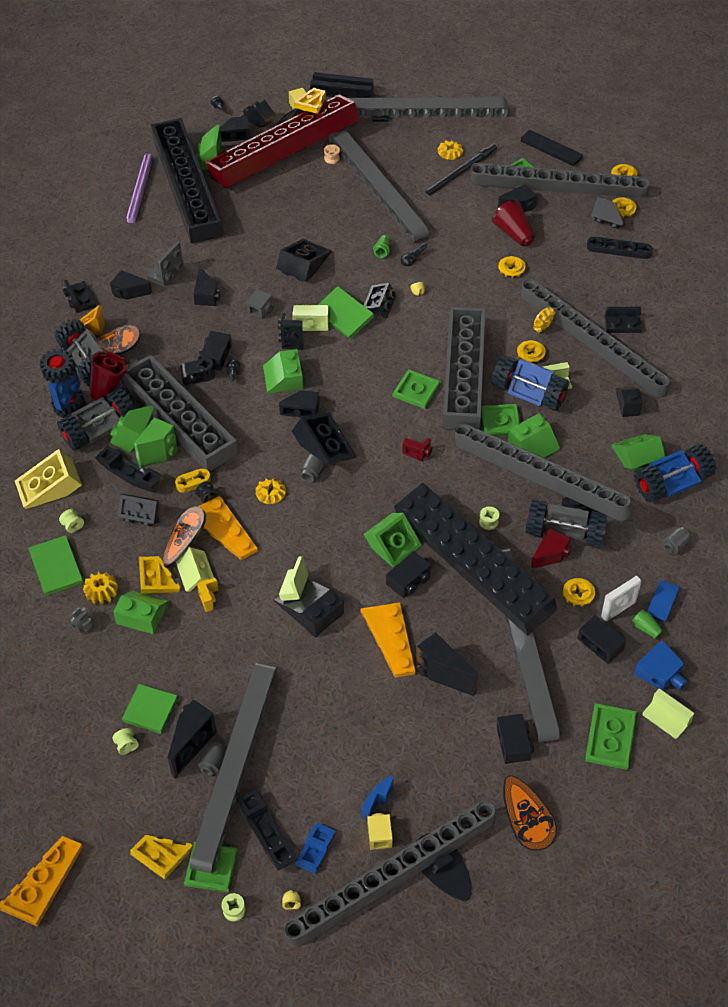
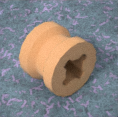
(332, 154)

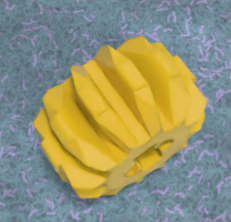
(100, 587)

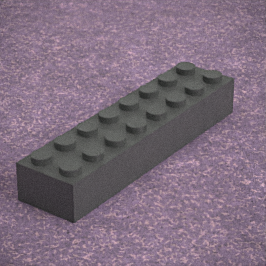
(464, 367)
(172, 403)

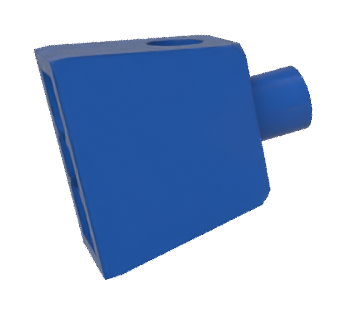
(661, 668)

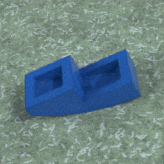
(663, 600)
(379, 794)
(315, 848)

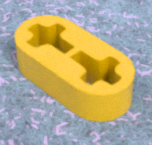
(192, 480)

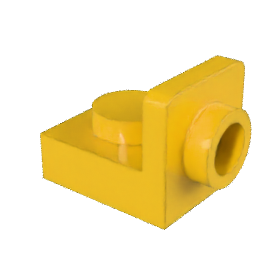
(205, 591)

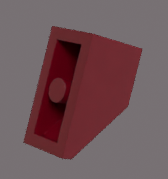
(551, 549)

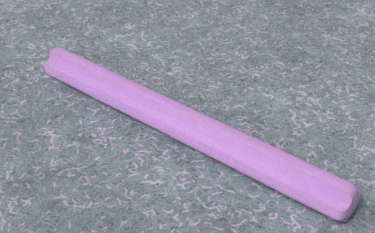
(139, 188)

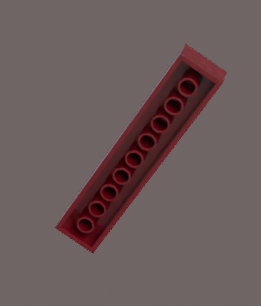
(281, 141)

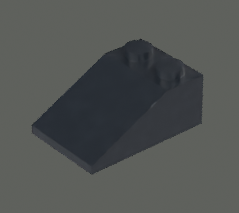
(302, 259)
(323, 438)
(315, 608)
(445, 666)
(191, 734)

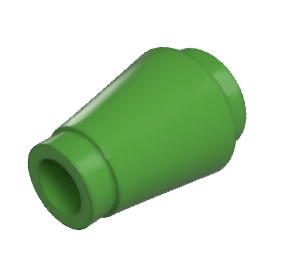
(382, 247)
(647, 624)

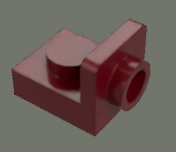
(417, 450)

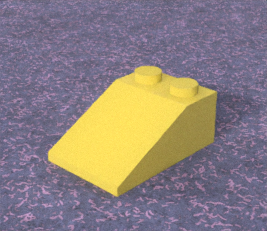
(48, 480)

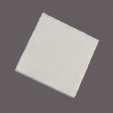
(621, 598)

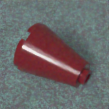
(514, 223)
(106, 373)

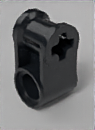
(195, 371)

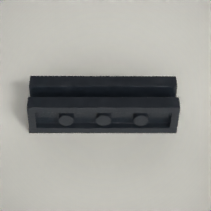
(343, 85)

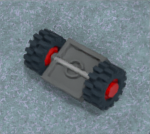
(81, 344)
(94, 419)
(566, 521)

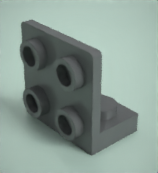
(167, 266)

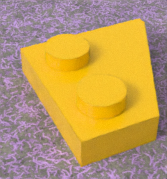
(311, 101)
(155, 577)
(160, 854)

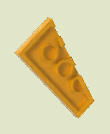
(226, 528)
(390, 633)
(36, 892)

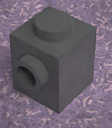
(259, 304)

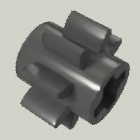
(80, 619)

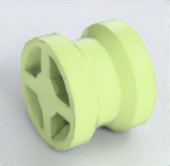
(71, 520)
(485, 520)
(125, 741)
(235, 912)

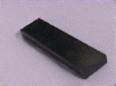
(551, 147)

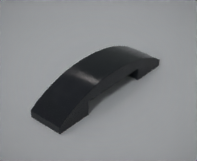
(128, 471)
(266, 831)

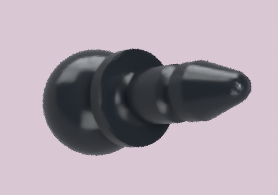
(217, 102)
(408, 259)
(233, 368)

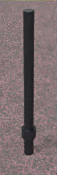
(482, 154)

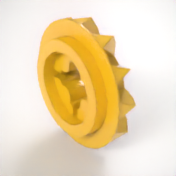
(450, 154)
(623, 169)
(625, 203)
(510, 261)
(544, 319)
(528, 346)
(276, 494)
(583, 586)

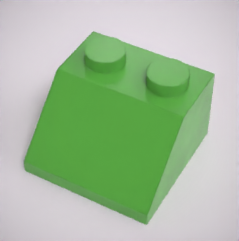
(209, 147)
(283, 372)
(130, 428)
(534, 436)
(156, 443)
(639, 451)
(393, 538)
(140, 611)

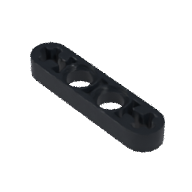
(619, 247)

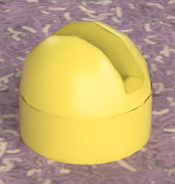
(418, 288)
(292, 897)

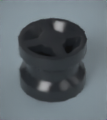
(206, 492)

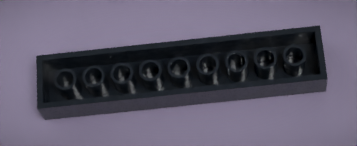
(186, 181)
(477, 559)

